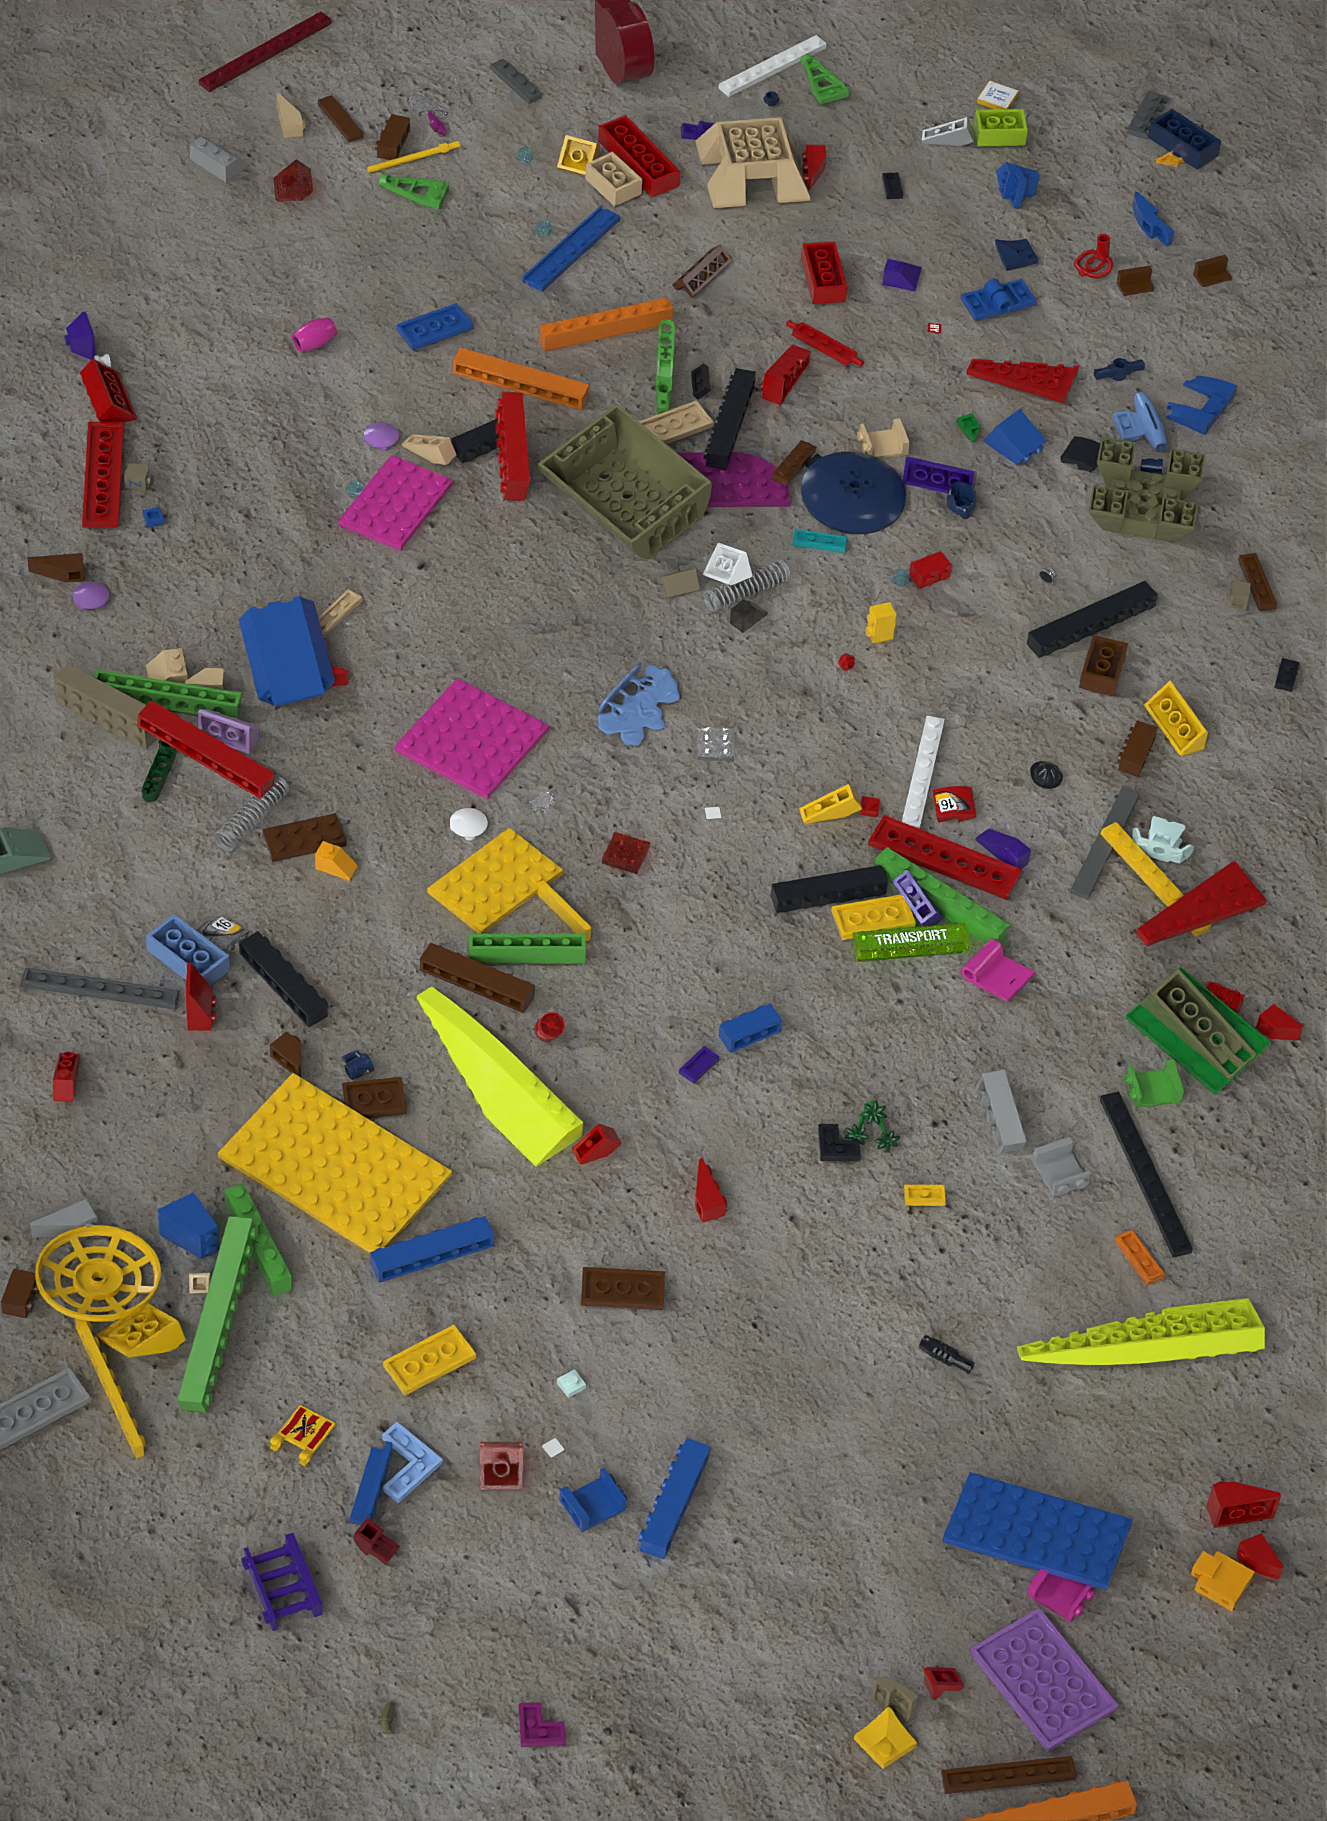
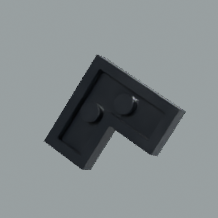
(833, 1148)

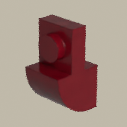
(371, 1540)

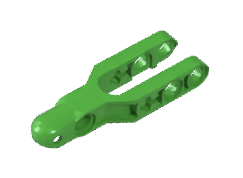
(664, 367)

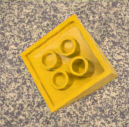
(144, 1333)

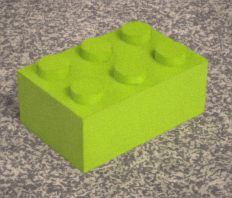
(1000, 127)

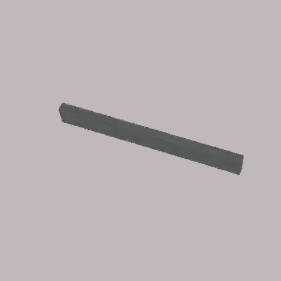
(1101, 848)
(100, 988)

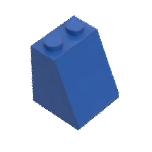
(1016, 438)
(189, 1226)

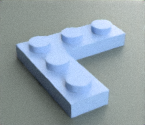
(421, 1458)

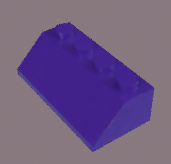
(935, 475)

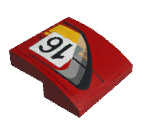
(954, 803)

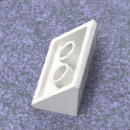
(728, 565)

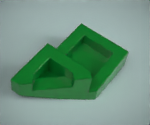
(968, 426)

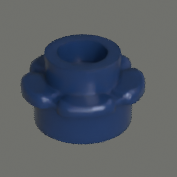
(771, 98)

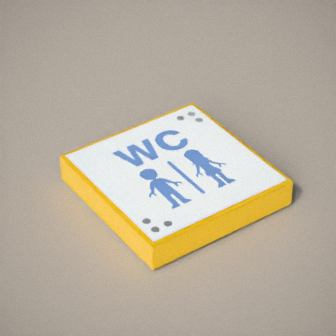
(997, 96)

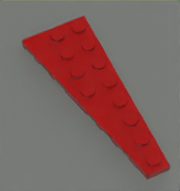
(1216, 899)

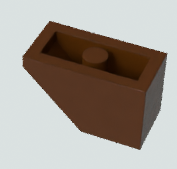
(287, 1052)

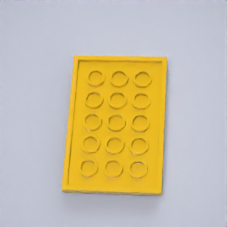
(494, 881)

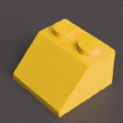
(577, 154)

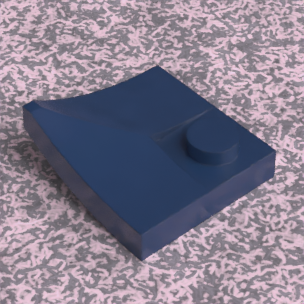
(1015, 253)

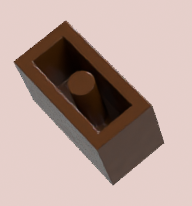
(19, 1294)

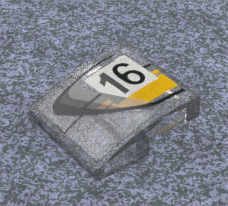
(223, 932)

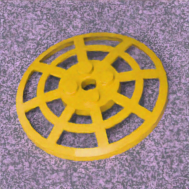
(98, 1267)

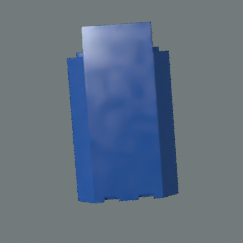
(286, 651)

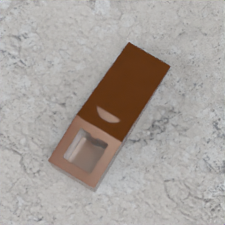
(58, 567)

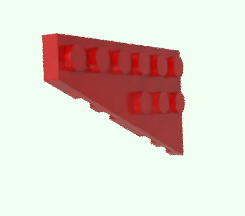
(1030, 377)

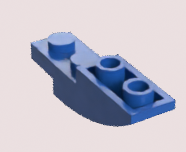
(1149, 222)

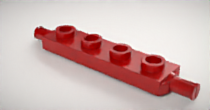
(824, 343)

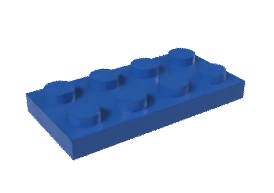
(434, 326)

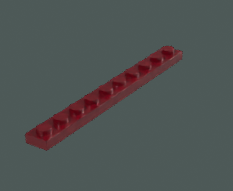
(265, 51)

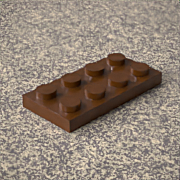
(303, 837)
(623, 1288)

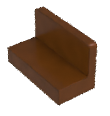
(1212, 271)
(1135, 280)

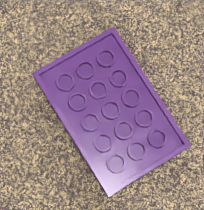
(1043, 1679)

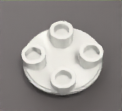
(468, 823)

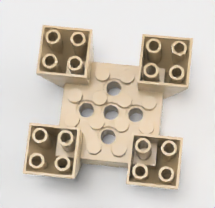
(751, 152)

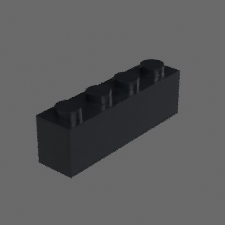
(475, 442)

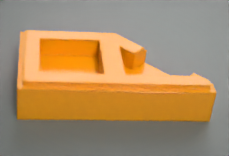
(1169, 159)

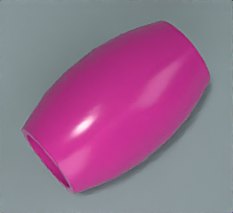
(314, 334)

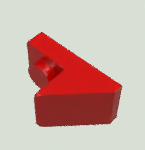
(941, 1679)

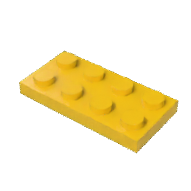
(872, 915)
(429, 1360)

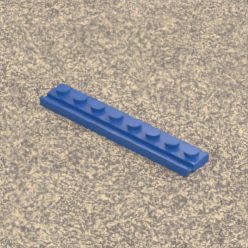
(571, 248)

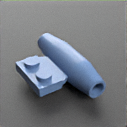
(1144, 421)

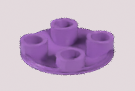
(381, 435)
(90, 595)

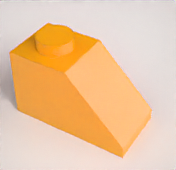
(334, 861)

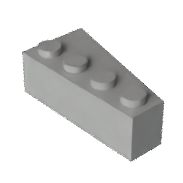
(1001, 1111)

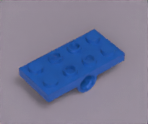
(998, 299)

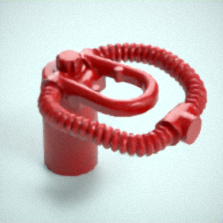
(1101, 253)

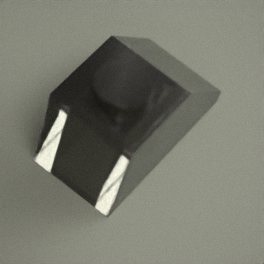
(746, 614)

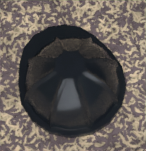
(1046, 774)

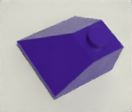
(901, 275)
(81, 337)

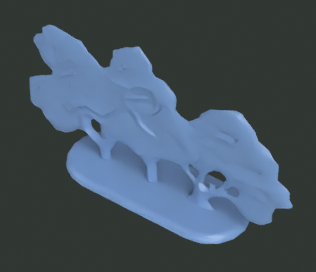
(640, 708)

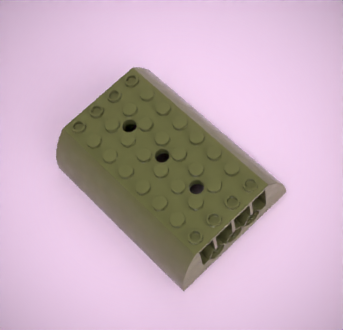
(663, 486)

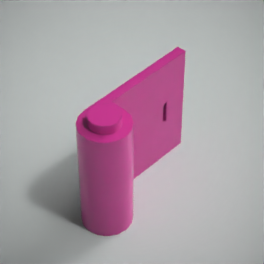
(996, 972)

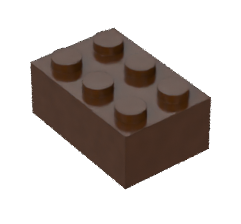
(1103, 665)

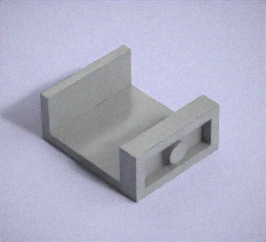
(1060, 1167)

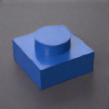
(153, 517)

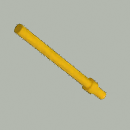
(442, 148)

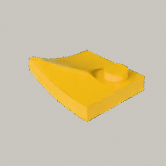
(885, 1739)

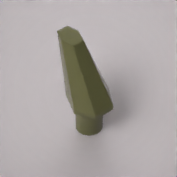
(386, 1717)

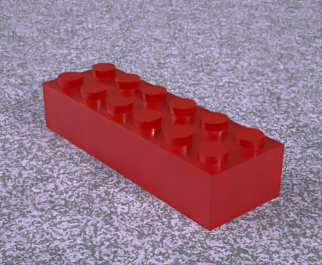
(640, 154)
(512, 446)

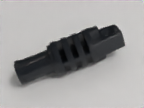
(945, 1354)

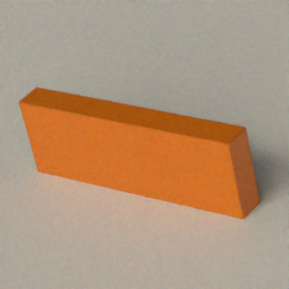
(1139, 1257)

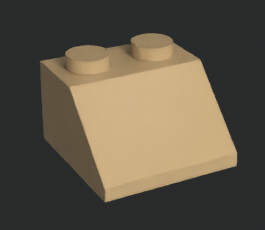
(168, 666)

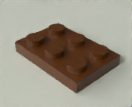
(375, 1097)

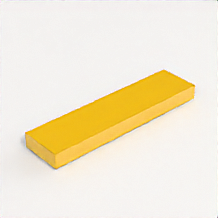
(563, 910)

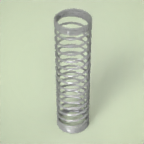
(777, 572)
(230, 835)

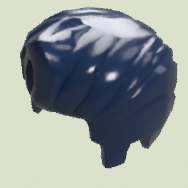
(961, 499)

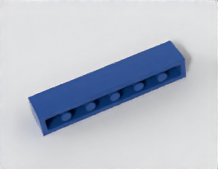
(431, 1249)
(674, 1499)

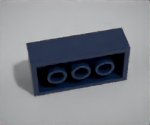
(1184, 139)

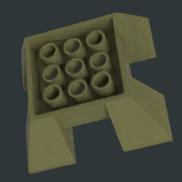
(1145, 501)

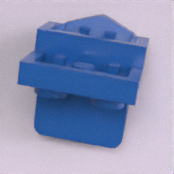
(1016, 183)

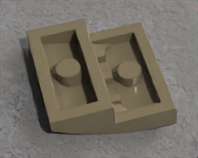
(894, 1695)

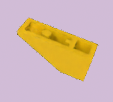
(831, 806)

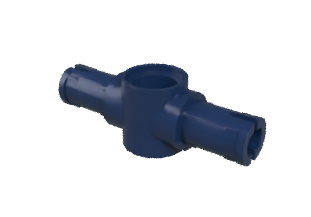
(1119, 369)

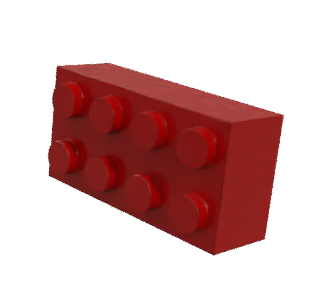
(823, 272)

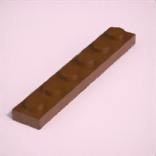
(1008, 1774)

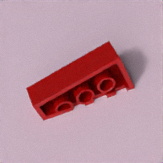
(784, 374)

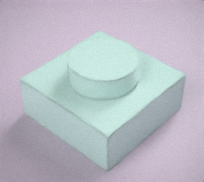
(571, 1383)

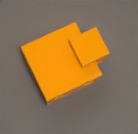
(1221, 1578)

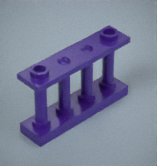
(297, 1566)

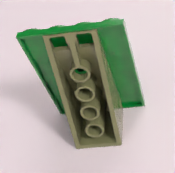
(1197, 1030)

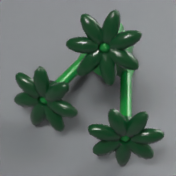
(873, 1112)

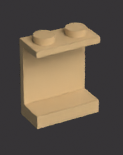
(886, 442)

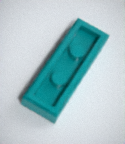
(819, 541)

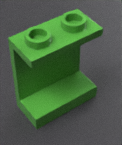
(1154, 1086)

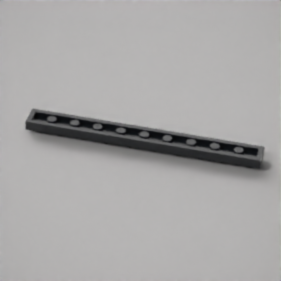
(1146, 1174)

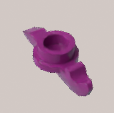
(436, 124)

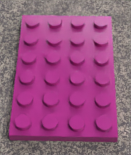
(395, 502)

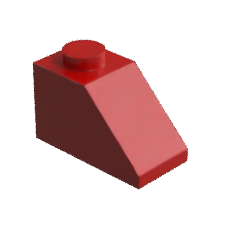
(1278, 1024)
(596, 1144)
(1259, 1557)

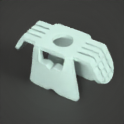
(1163, 841)

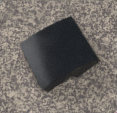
(1082, 452)

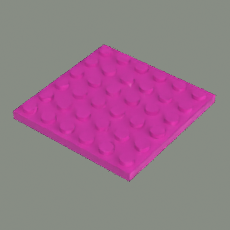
(472, 738)

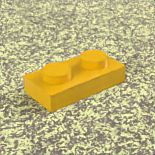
(924, 1195)

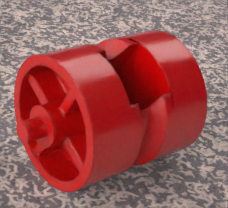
(549, 1027)

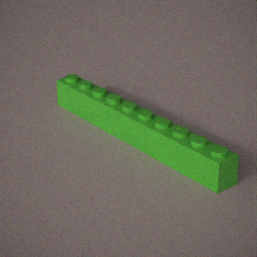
(217, 1314)

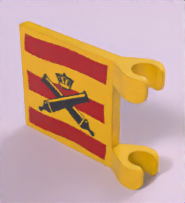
(305, 1431)

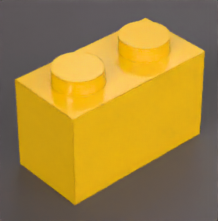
(881, 622)

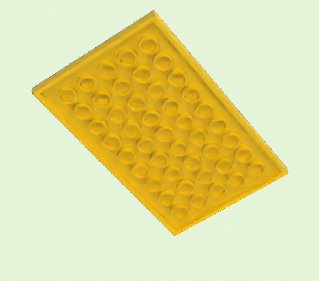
(335, 1164)

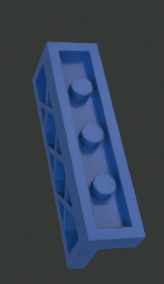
(371, 1484)

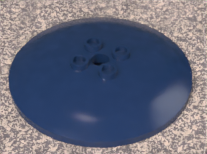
(851, 510)

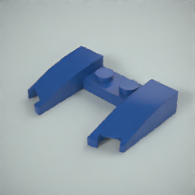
(1201, 420)

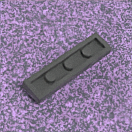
(516, 81)

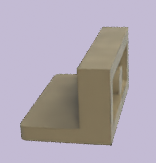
(679, 582)

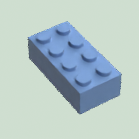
(179, 944)

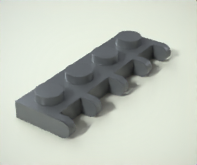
(1146, 114)

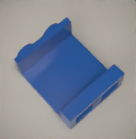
(594, 1501)

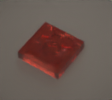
(625, 852)

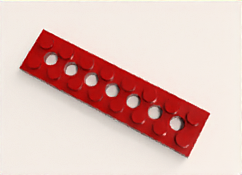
(111, 480)
(948, 867)

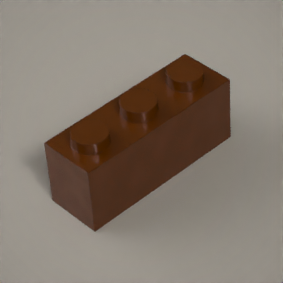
(393, 137)
(1136, 748)

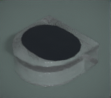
(1048, 575)

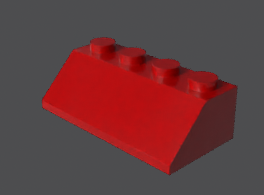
(107, 393)

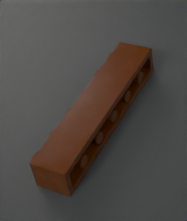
(477, 977)

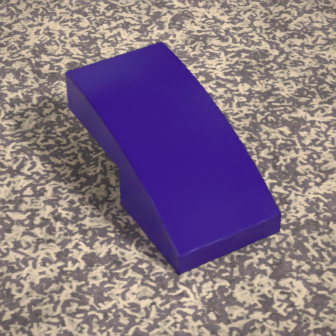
(693, 132)

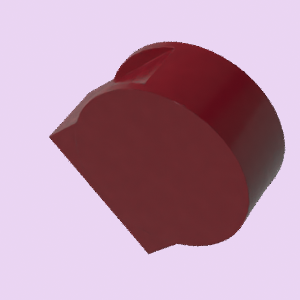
(623, 40)

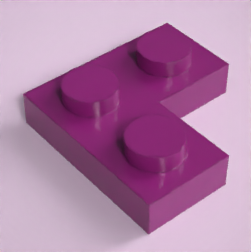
(538, 1733)

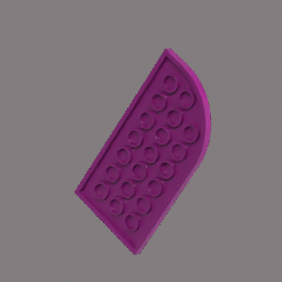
(744, 482)

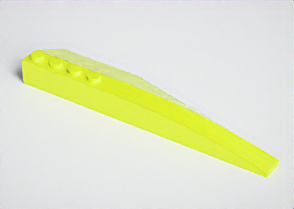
(502, 1084)
(1167, 1336)

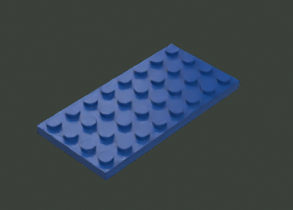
(1038, 1531)

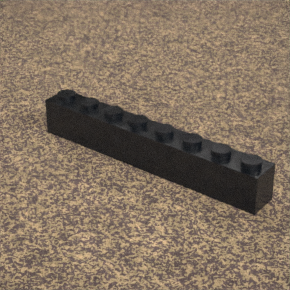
(730, 419)
(1091, 619)

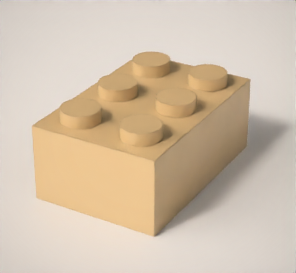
(613, 179)

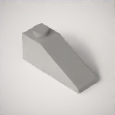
(952, 133)
(68, 1218)

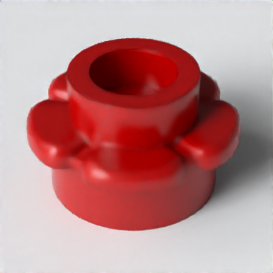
(846, 661)

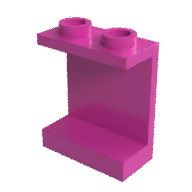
(1060, 1594)

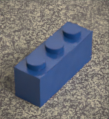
(750, 1028)

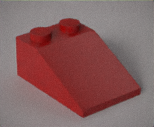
(199, 1001)
(1240, 1503)

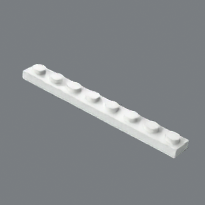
(771, 66)
(923, 771)

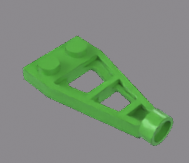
(828, 93)
(433, 198)

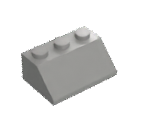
(216, 159)

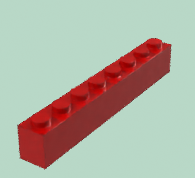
(206, 749)

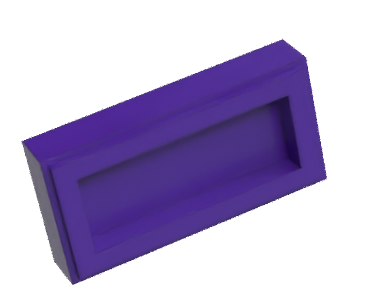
(699, 1064)

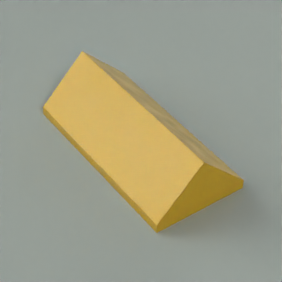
(1177, 720)

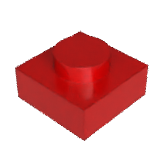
(869, 806)

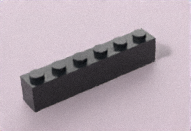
(829, 889)
(283, 979)

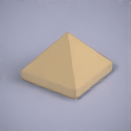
(199, 1282)

